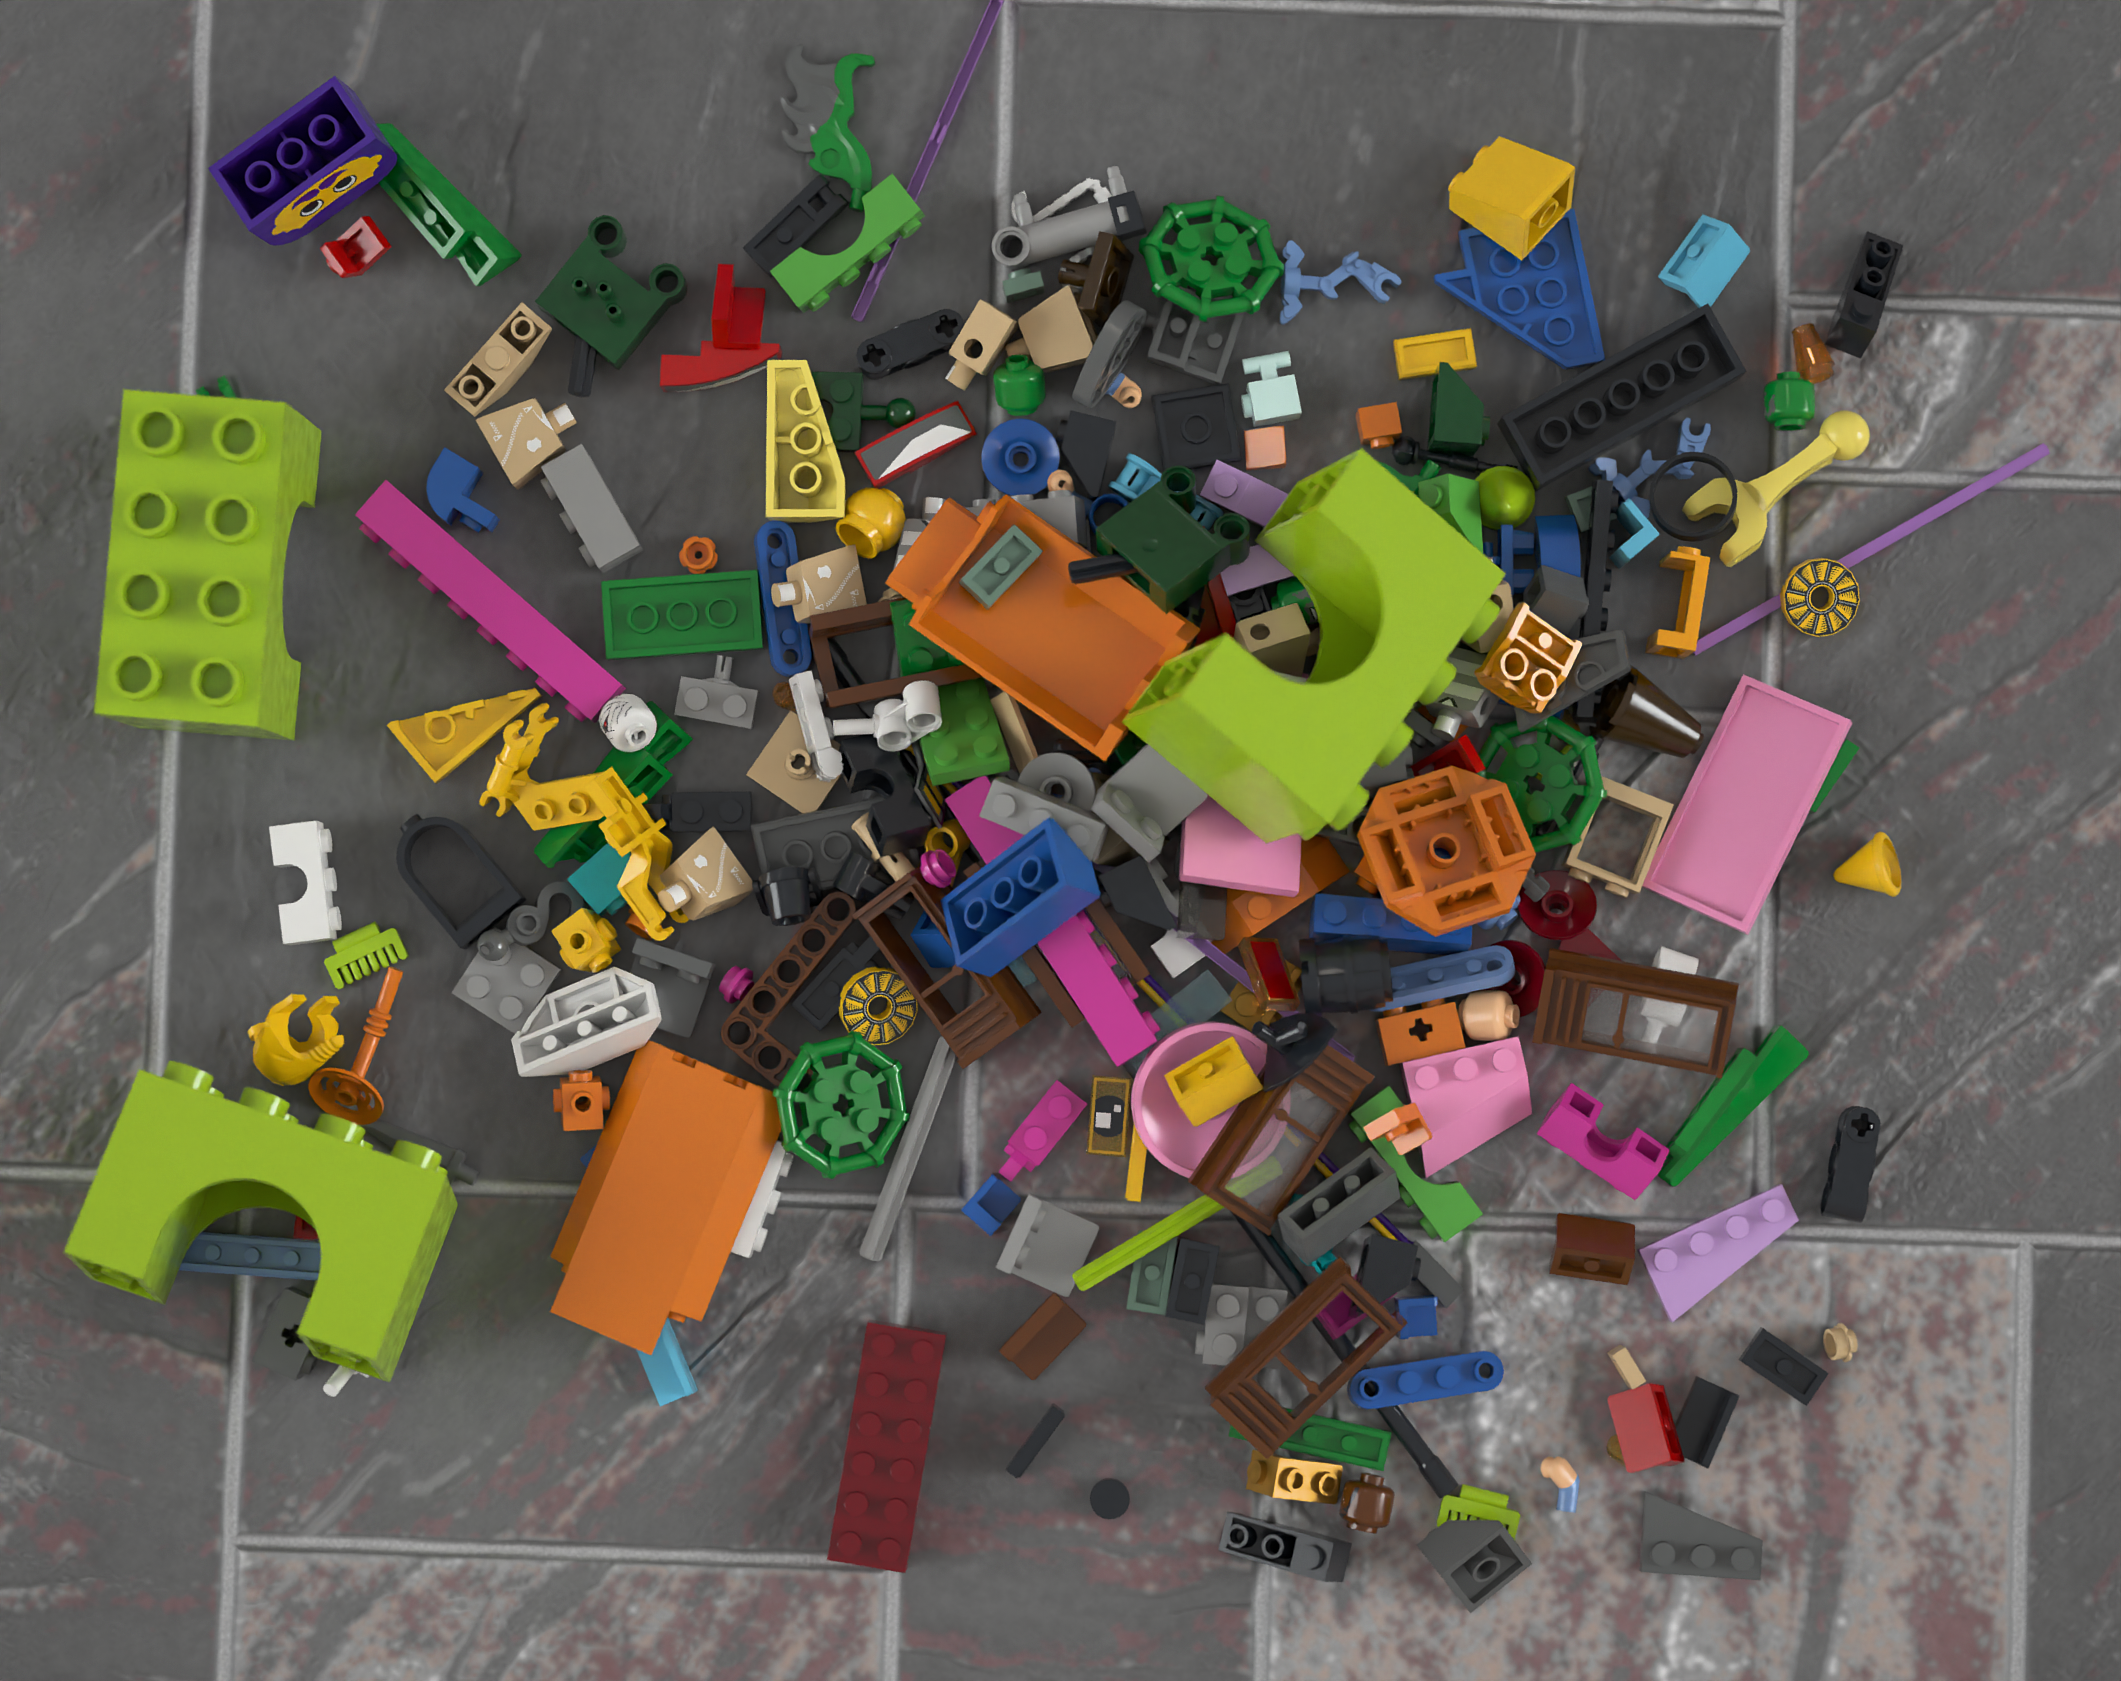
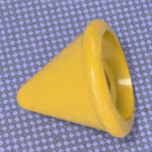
(1873, 867)

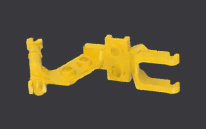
(585, 800)

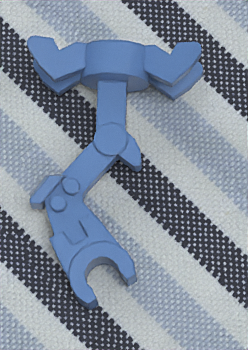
(1368, 275)
(1626, 485)

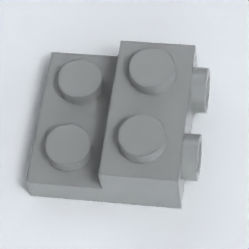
(1235, 1319)

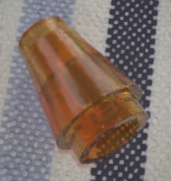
(1811, 354)

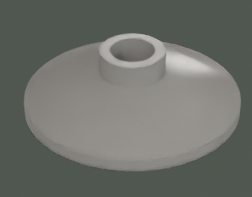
(1064, 770)

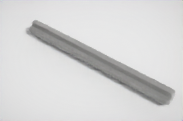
(908, 1152)

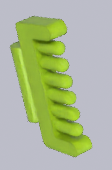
(361, 944)
(1480, 1504)

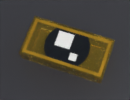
(1108, 1116)

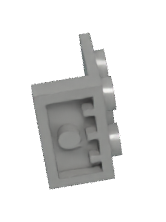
(1147, 801)
(1047, 1245)

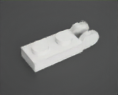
(815, 728)

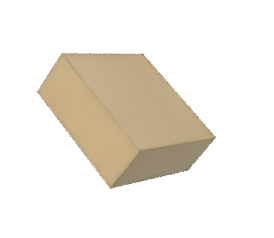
(1626, 1366)

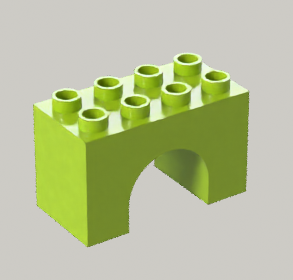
(201, 564)
(1390, 607)
(194, 1157)

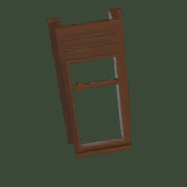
(862, 619)
(983, 1023)
(1250, 1406)

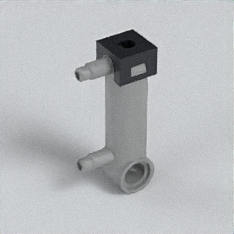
(1071, 230)

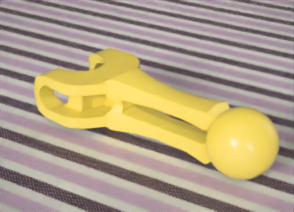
(1840, 437)

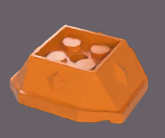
(1469, 820)

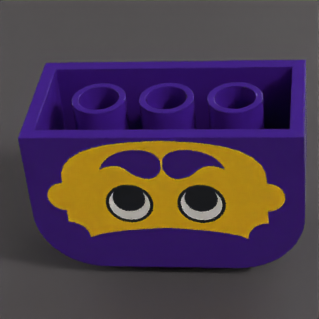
(305, 165)

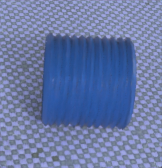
(1106, 498)

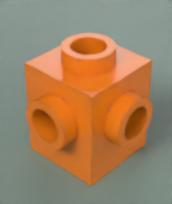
(585, 1114)

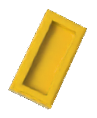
(1422, 354)
(1136, 1168)

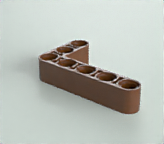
(783, 991)

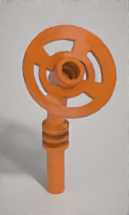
(353, 1082)

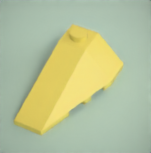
(801, 458)

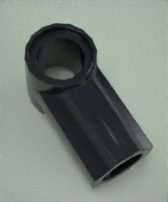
(865, 881)

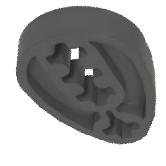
(1110, 353)

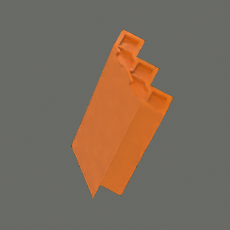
(1051, 644)
(663, 1196)

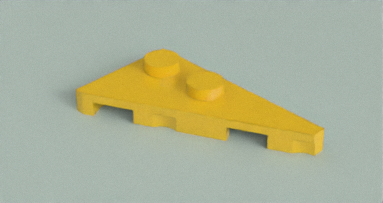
(451, 736)

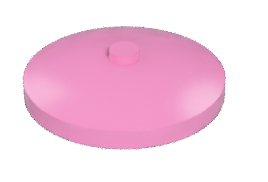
(1155, 1111)

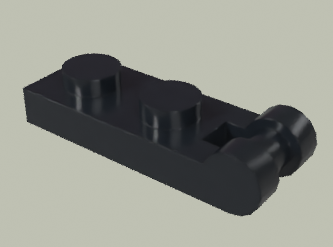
(795, 225)

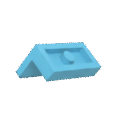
(1705, 261)
(1638, 527)
(668, 1368)

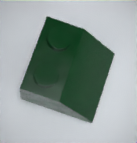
(1455, 415)

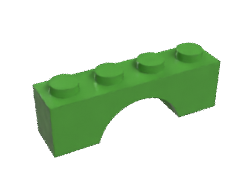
(811, 276)
(1444, 1206)

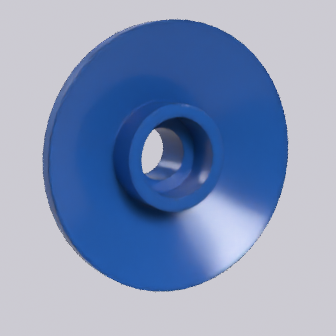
(1014, 438)

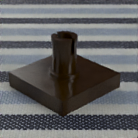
(1101, 280)

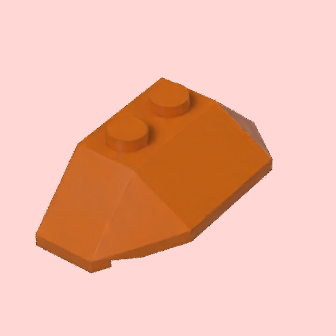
(1252, 911)

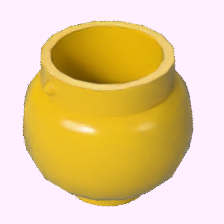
(872, 521)

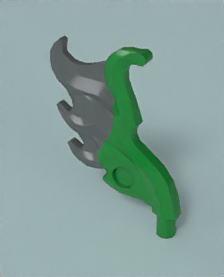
(822, 118)

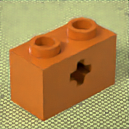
(1443, 1034)

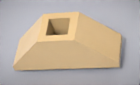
(500, 361)

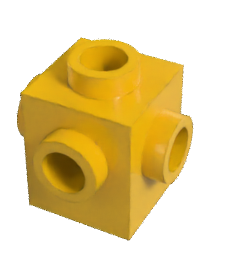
(587, 941)

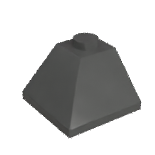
(1474, 1558)

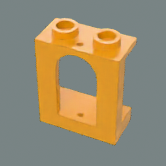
(1684, 638)

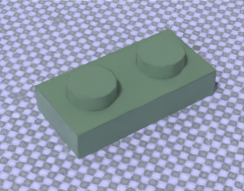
(1000, 567)
(1152, 1279)

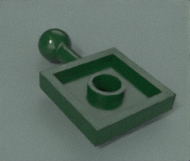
(845, 394)

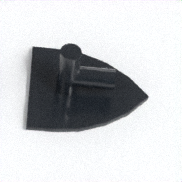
(1292, 1045)

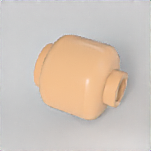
(1488, 1015)

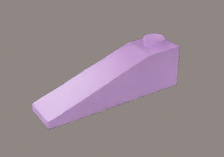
(1242, 494)

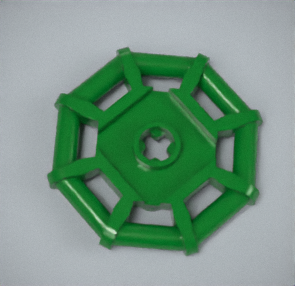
(1213, 239)
(1557, 777)
(860, 1115)

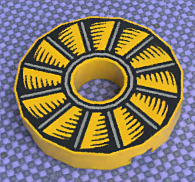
(1841, 603)
(890, 1023)

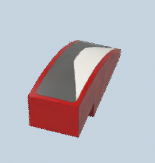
(714, 366)
(915, 444)

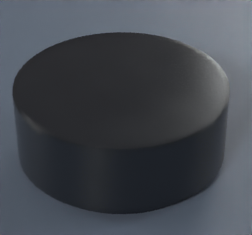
(1109, 1498)

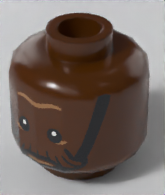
(1367, 1503)

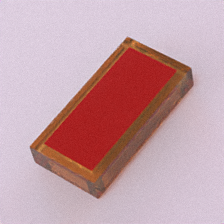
(1269, 974)

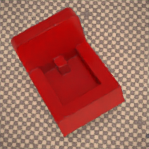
(356, 248)

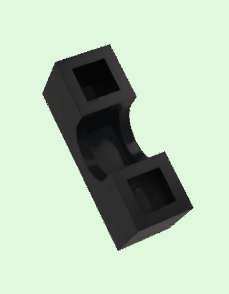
(899, 820)

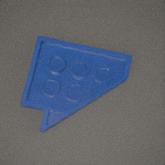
(1536, 299)

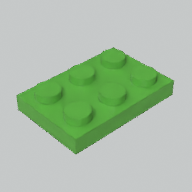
(968, 738)

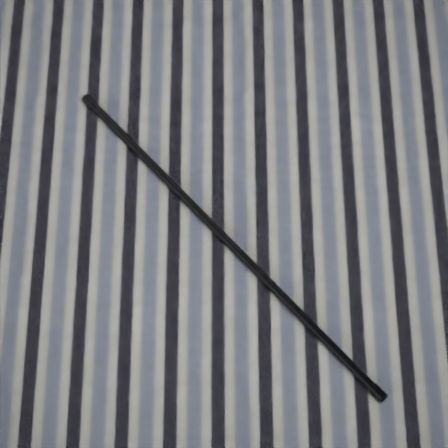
(1428, 1463)

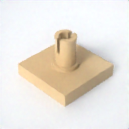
(787, 768)

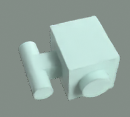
(1273, 397)

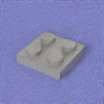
(507, 987)

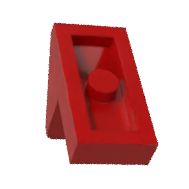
(1457, 753)

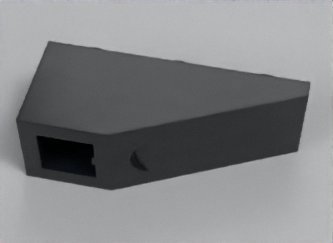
(1864, 295)
(1285, 1547)

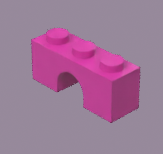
(1623, 1163)

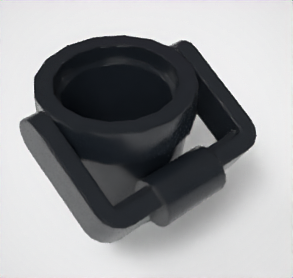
(786, 894)

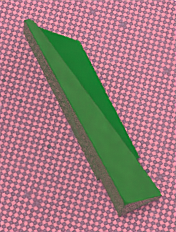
(444, 213)
(640, 773)
(1729, 1100)

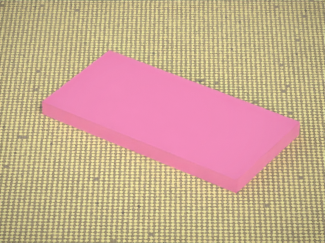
(1746, 804)
(1229, 855)

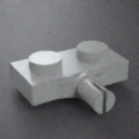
(717, 698)

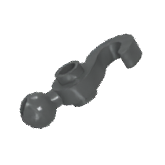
(528, 923)

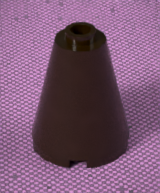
(1645, 717)

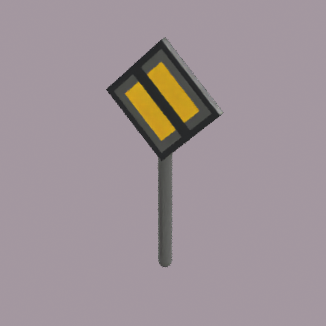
(931, 796)

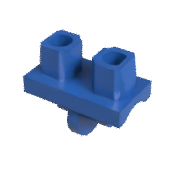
(1511, 543)

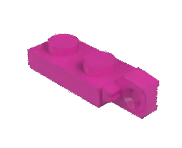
(1041, 1129)

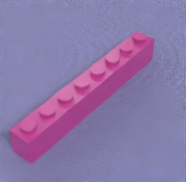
(489, 601)
(1069, 948)

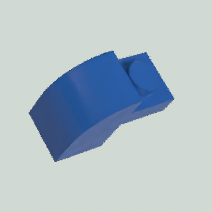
(449, 490)
(1557, 543)

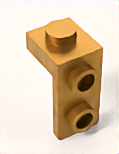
(1294, 1478)

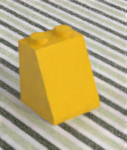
(1513, 194)

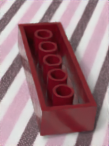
(887, 1446)

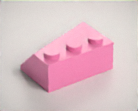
(1467, 1097)

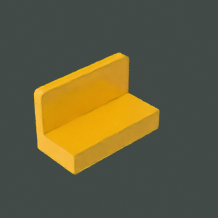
(1213, 1081)

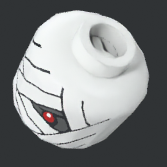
(628, 722)

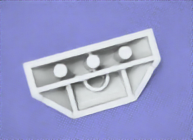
(587, 1024)

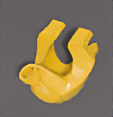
(283, 1057)

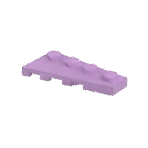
(1709, 1251)

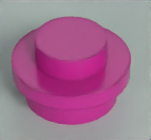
(937, 868)
(736, 984)

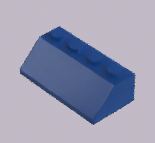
(1018, 899)

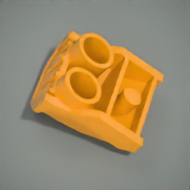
(1526, 658)

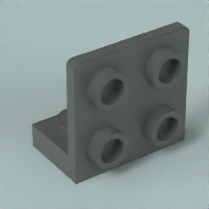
(678, 983)

